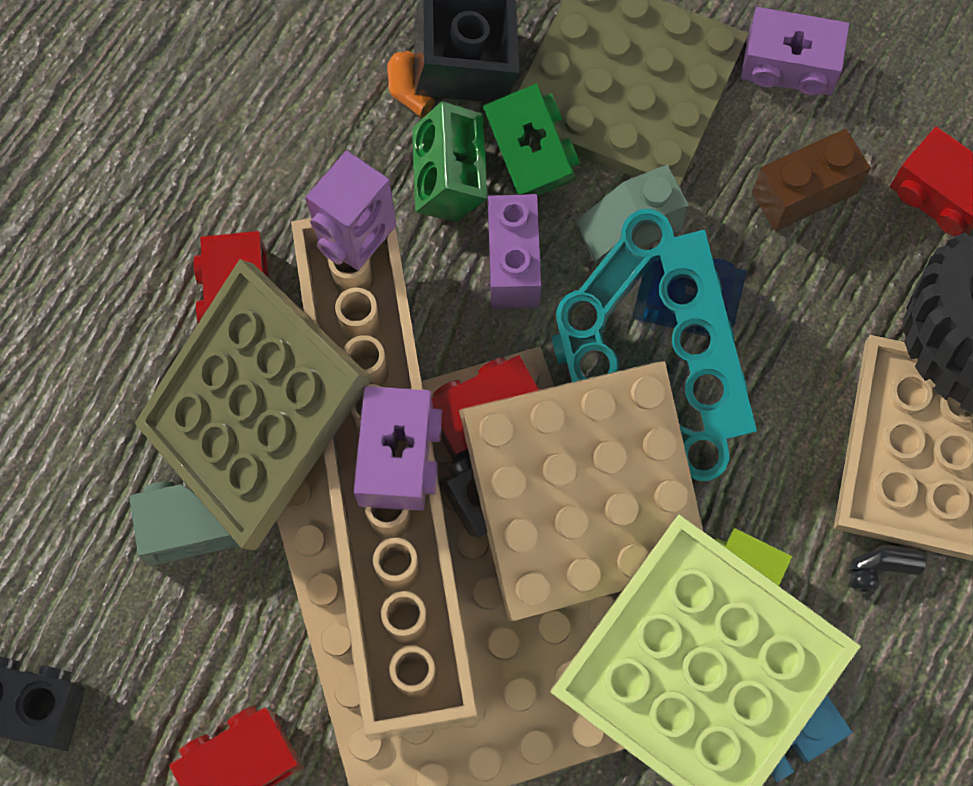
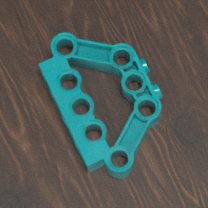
(612, 281)

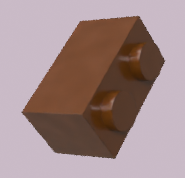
(810, 179)

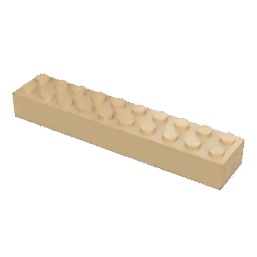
(391, 560)

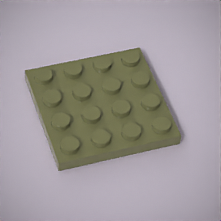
(635, 80)
(251, 404)

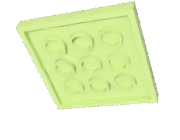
(704, 665)

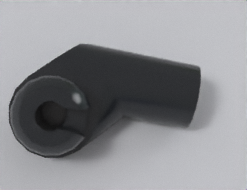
(881, 560)

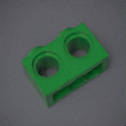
(449, 162)

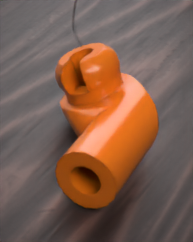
(402, 84)

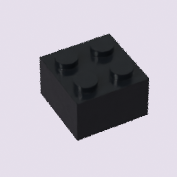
(465, 49)

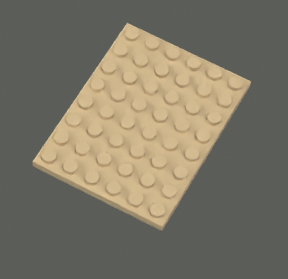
(511, 663)

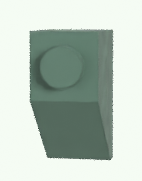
(652, 190)
(174, 524)

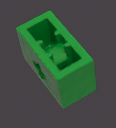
(512, 122)

